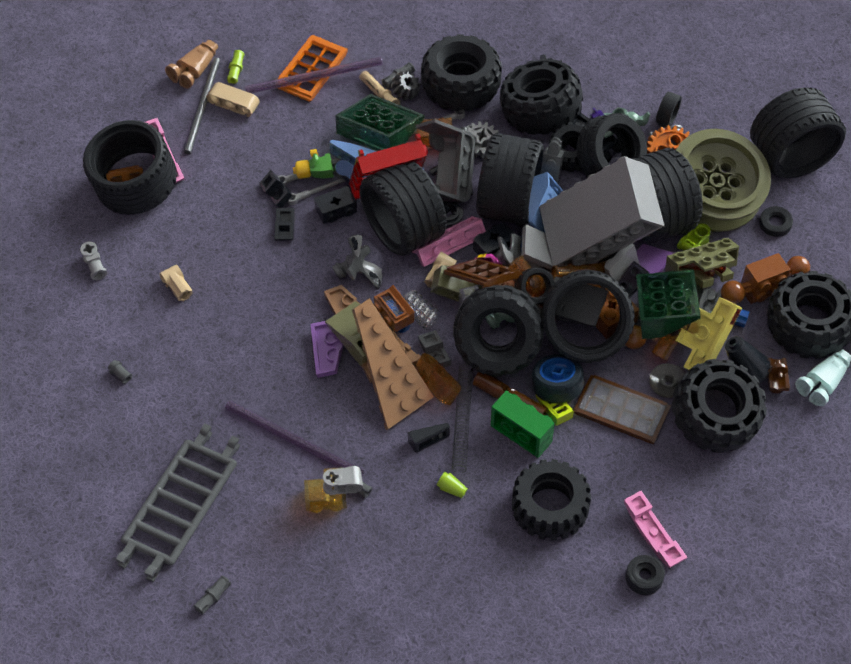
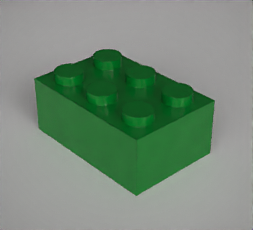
(522, 424)

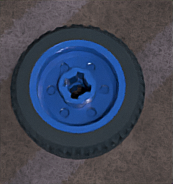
(557, 379)

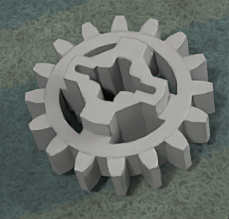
(481, 131)

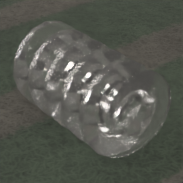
(424, 312)

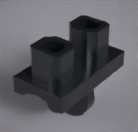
(629, 280)

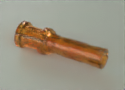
(565, 270)

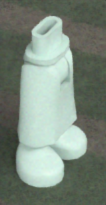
(827, 372)

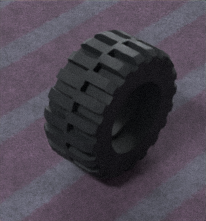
(547, 522)

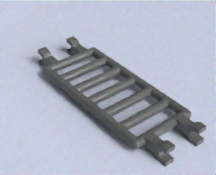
(161, 558)

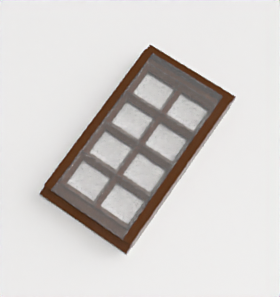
(622, 409)

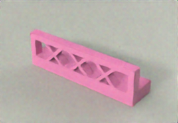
(453, 239)

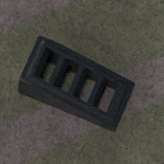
(425, 437)

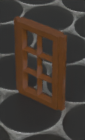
(482, 272)

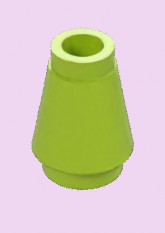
(451, 485)

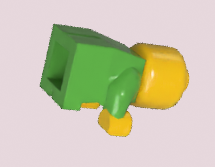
(317, 166)

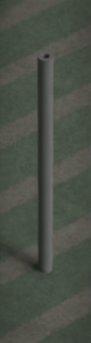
(201, 108)

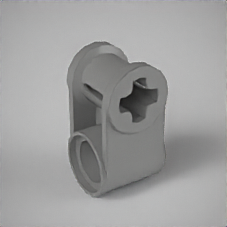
(344, 480)

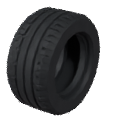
(591, 137)

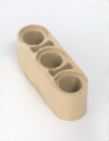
(233, 98)

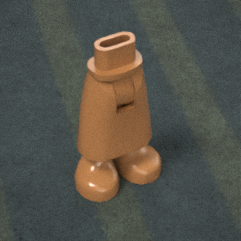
(192, 64)

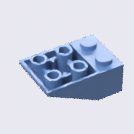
(543, 188)

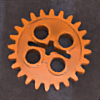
(662, 139)

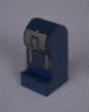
(343, 170)

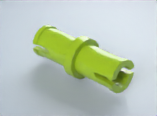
(235, 66)

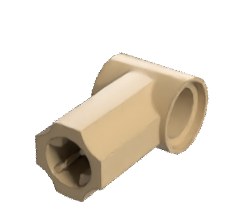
(442, 259)
(175, 281)

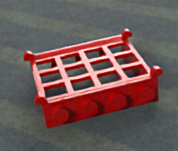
(384, 159)

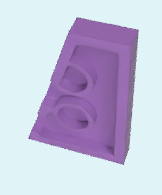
(326, 349)

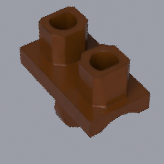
(778, 376)

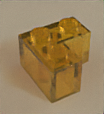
(318, 500)

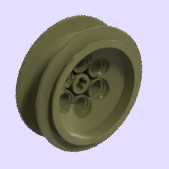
(743, 167)

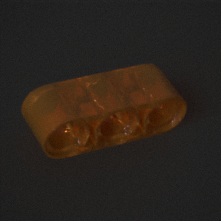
(437, 379)

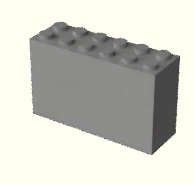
(602, 214)

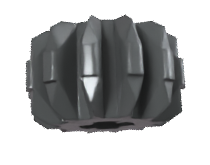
(405, 85)

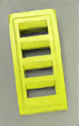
(560, 418)

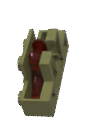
(706, 261)

